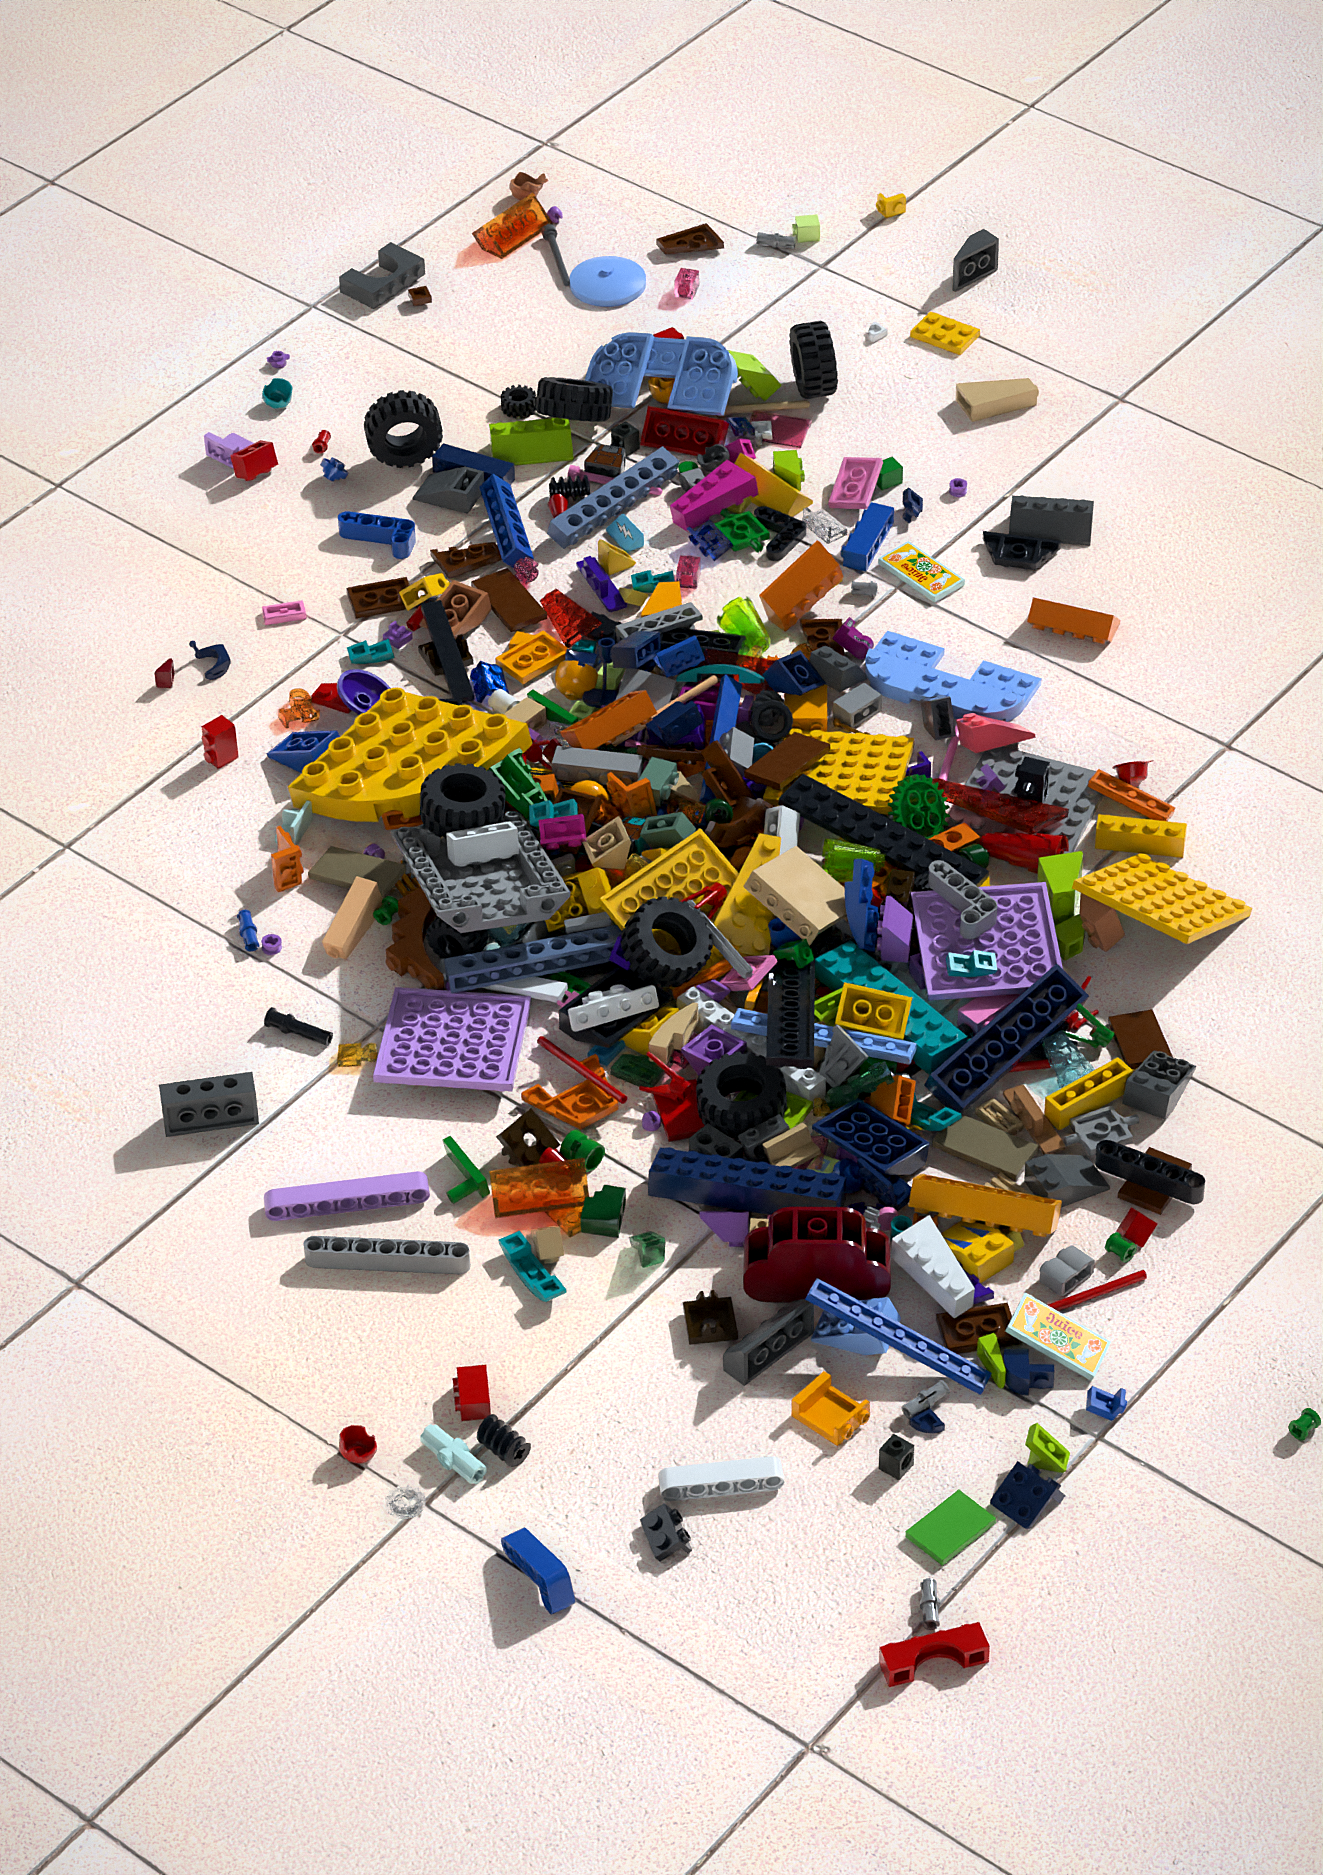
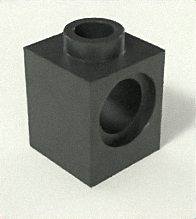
(627, 437)
(896, 1457)

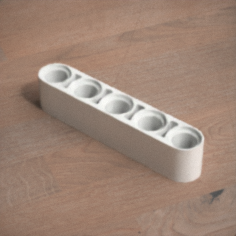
(721, 1478)

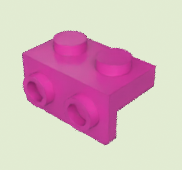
(562, 831)

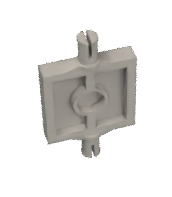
(1099, 1126)

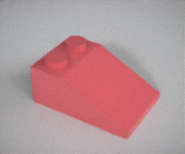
(985, 733)

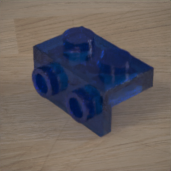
(710, 539)
(487, 679)

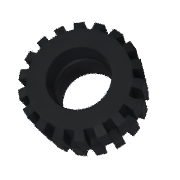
(450, 943)

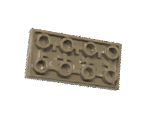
(342, 866)
(986, 1146)

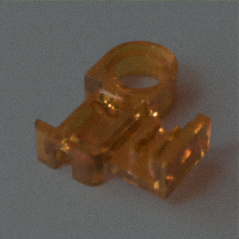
(299, 708)
(687, 809)

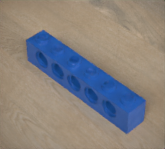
(505, 520)

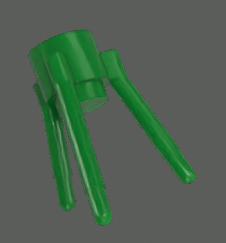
(1100, 1034)

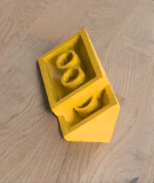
(772, 489)

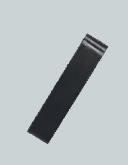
(1150, 1172)

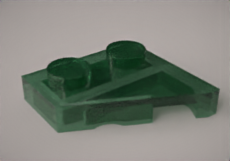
(638, 1070)

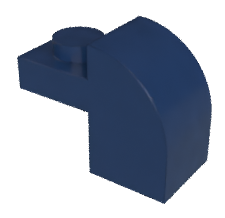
(1022, 1375)

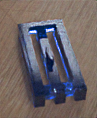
(736, 427)

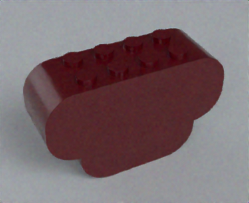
(814, 1244)

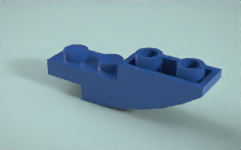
(860, 912)

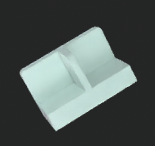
(297, 822)

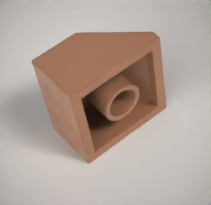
(1100, 923)

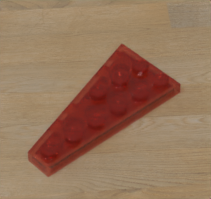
(1002, 807)

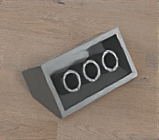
(1052, 519)
(769, 1341)

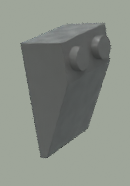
(975, 259)
(1064, 1178)

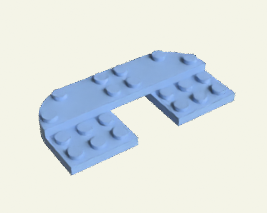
(699, 365)
(906, 671)

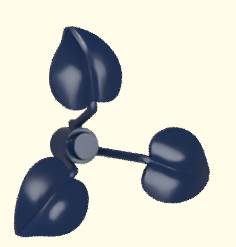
(599, 697)

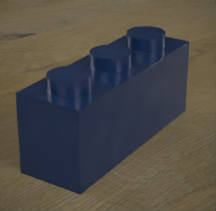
(635, 649)

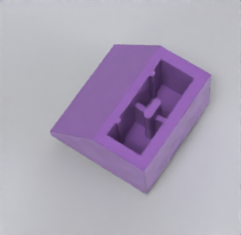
(895, 931)

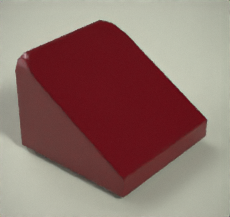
(165, 674)

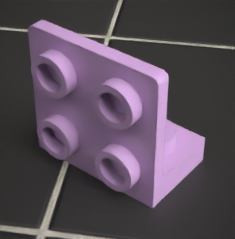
(221, 449)

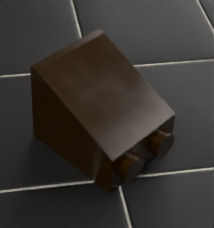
(899, 886)

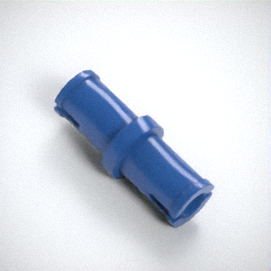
(248, 930)

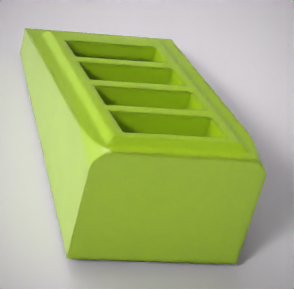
(990, 1356)

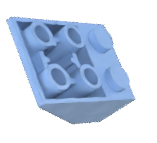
(842, 1335)

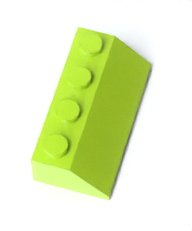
(532, 441)

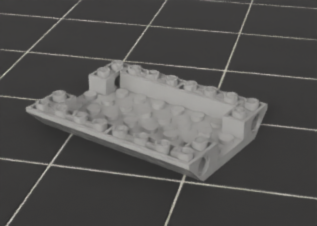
(485, 893)

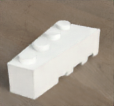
(933, 1266)

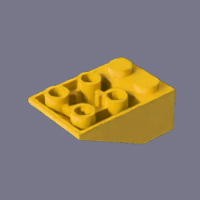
(584, 896)

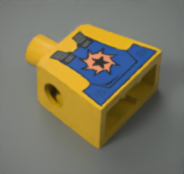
(431, 585)

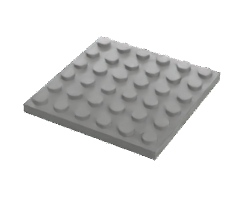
(1066, 790)

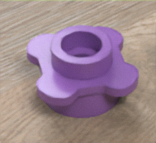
(278, 359)

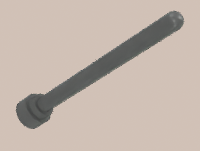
(549, 234)

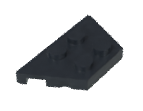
(1018, 550)

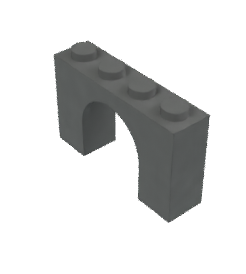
(376, 290)

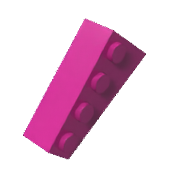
(715, 492)

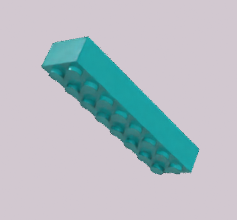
(933, 1034)

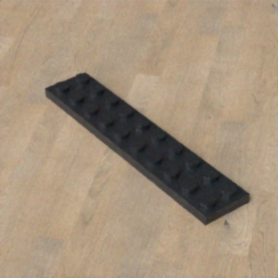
(871, 829)
(790, 1015)

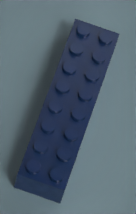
(1006, 1040)
(740, 1183)

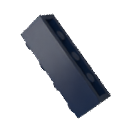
(452, 457)

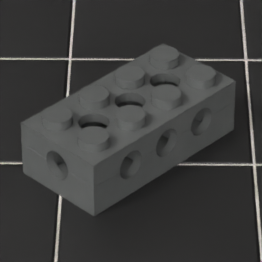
(209, 1104)

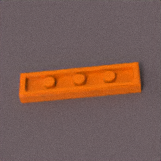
(1131, 796)

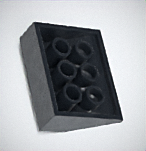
(611, 1032)

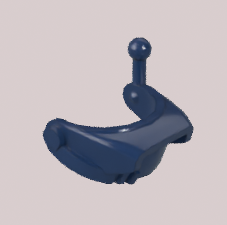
(217, 651)

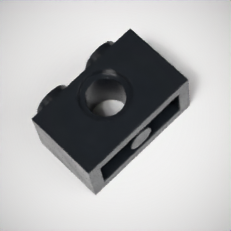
(1032, 779)

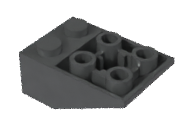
(452, 489)
(1158, 1084)

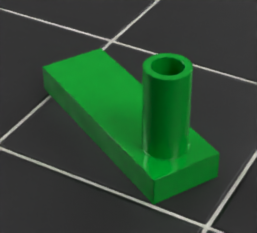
(553, 711)
(475, 1179)

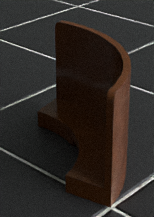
(746, 821)

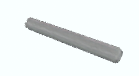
(725, 947)

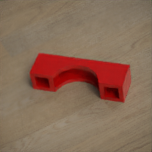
(961, 1644)

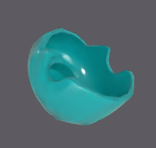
(277, 393)

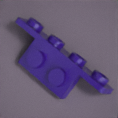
(601, 584)

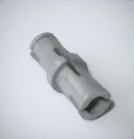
(776, 240)
(936, 1392)
(929, 1604)

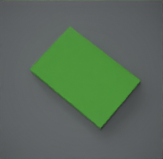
(950, 1527)

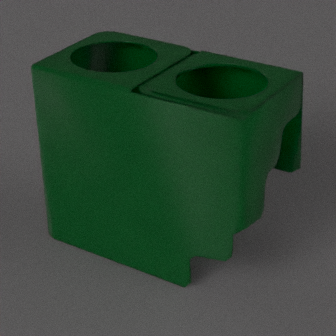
(604, 1212)

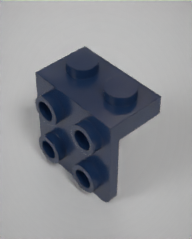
(675, 722)
(1025, 1494)

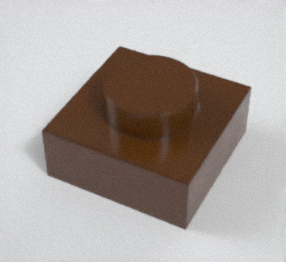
(419, 296)

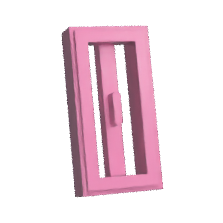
(284, 612)

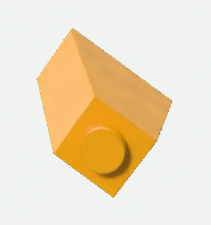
(663, 597)

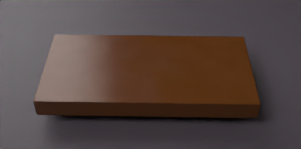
(510, 600)
(787, 761)

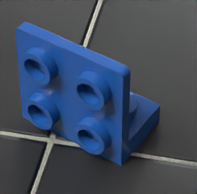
(679, 657)

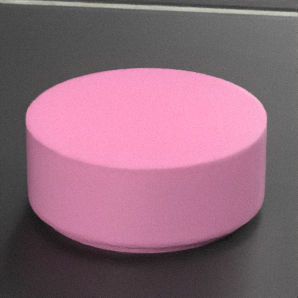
(886, 1216)

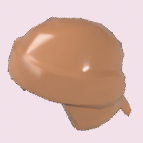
(525, 184)

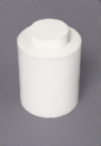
(502, 701)

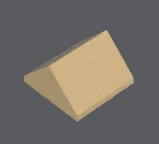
(609, 845)

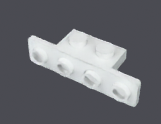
(612, 1005)

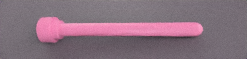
(576, 471)
(949, 756)

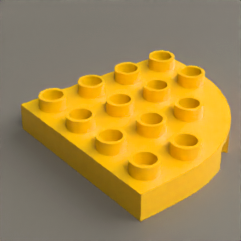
(392, 751)

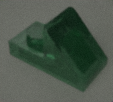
(650, 1248)

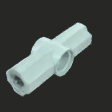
(453, 1454)

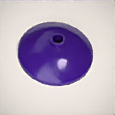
(360, 689)

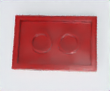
(678, 1118)

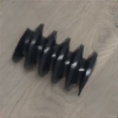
(570, 488)
(503, 1441)

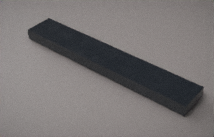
(447, 651)

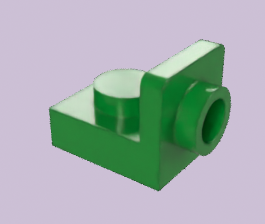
(797, 950)

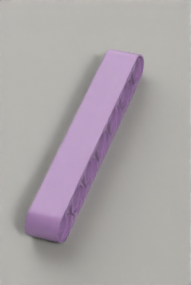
(346, 1196)

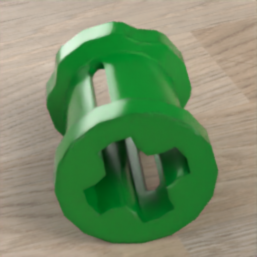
(386, 910)
(1120, 1247)
(1304, 1424)

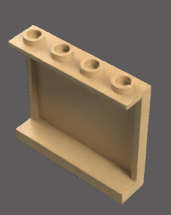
(799, 893)

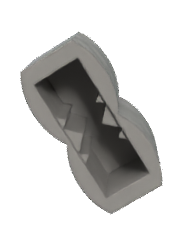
(1066, 1270)

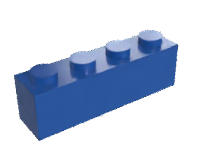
(868, 536)

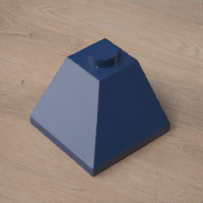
(793, 675)

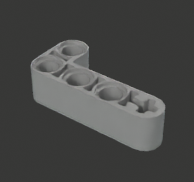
(977, 907)

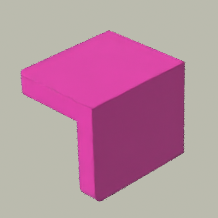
(740, 446)

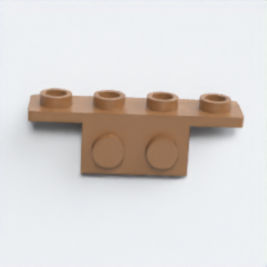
(1034, 1120)

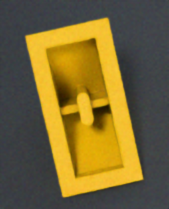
(613, 558)

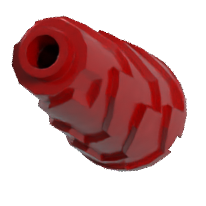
(1024, 849)

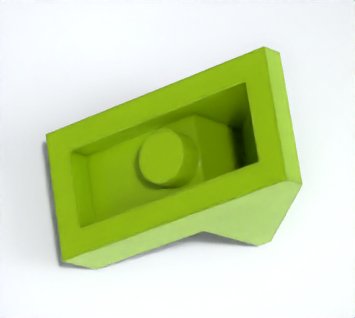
(1045, 1450)

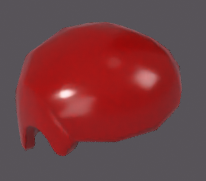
(356, 1444)

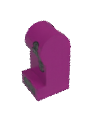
(853, 640)

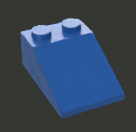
(302, 748)

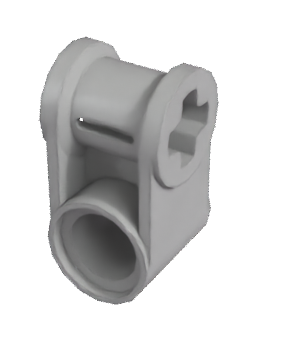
(690, 478)

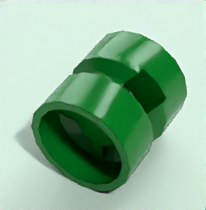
(578, 1145)

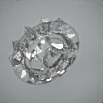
(399, 1508)

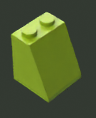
(1059, 874)

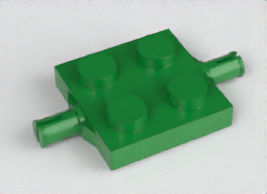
(743, 530)

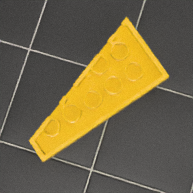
(743, 917)

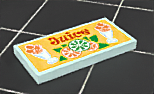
(921, 571)
(1058, 1336)

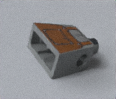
(606, 460)
(938, 713)

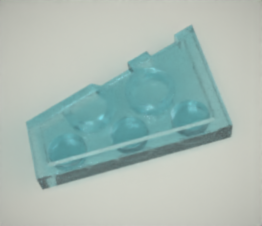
(1065, 1059)

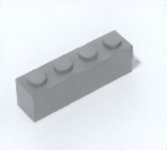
(593, 765)

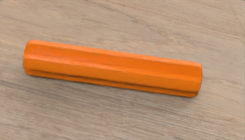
(707, 975)

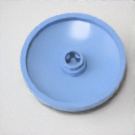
(607, 281)

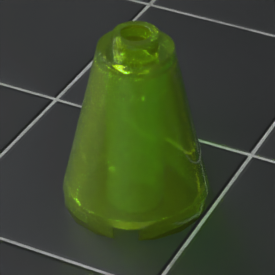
(743, 619)
(841, 854)

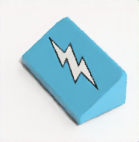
(625, 533)

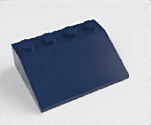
(874, 1138)

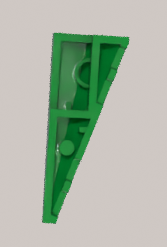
(518, 783)

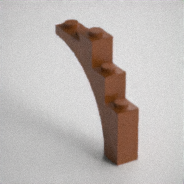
(408, 935)

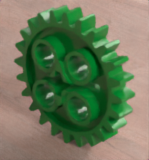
(919, 805)

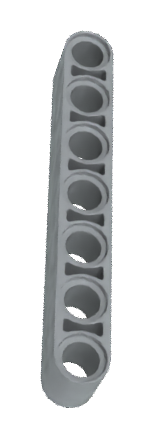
(387, 1255)

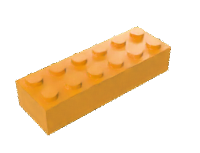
(985, 1204)

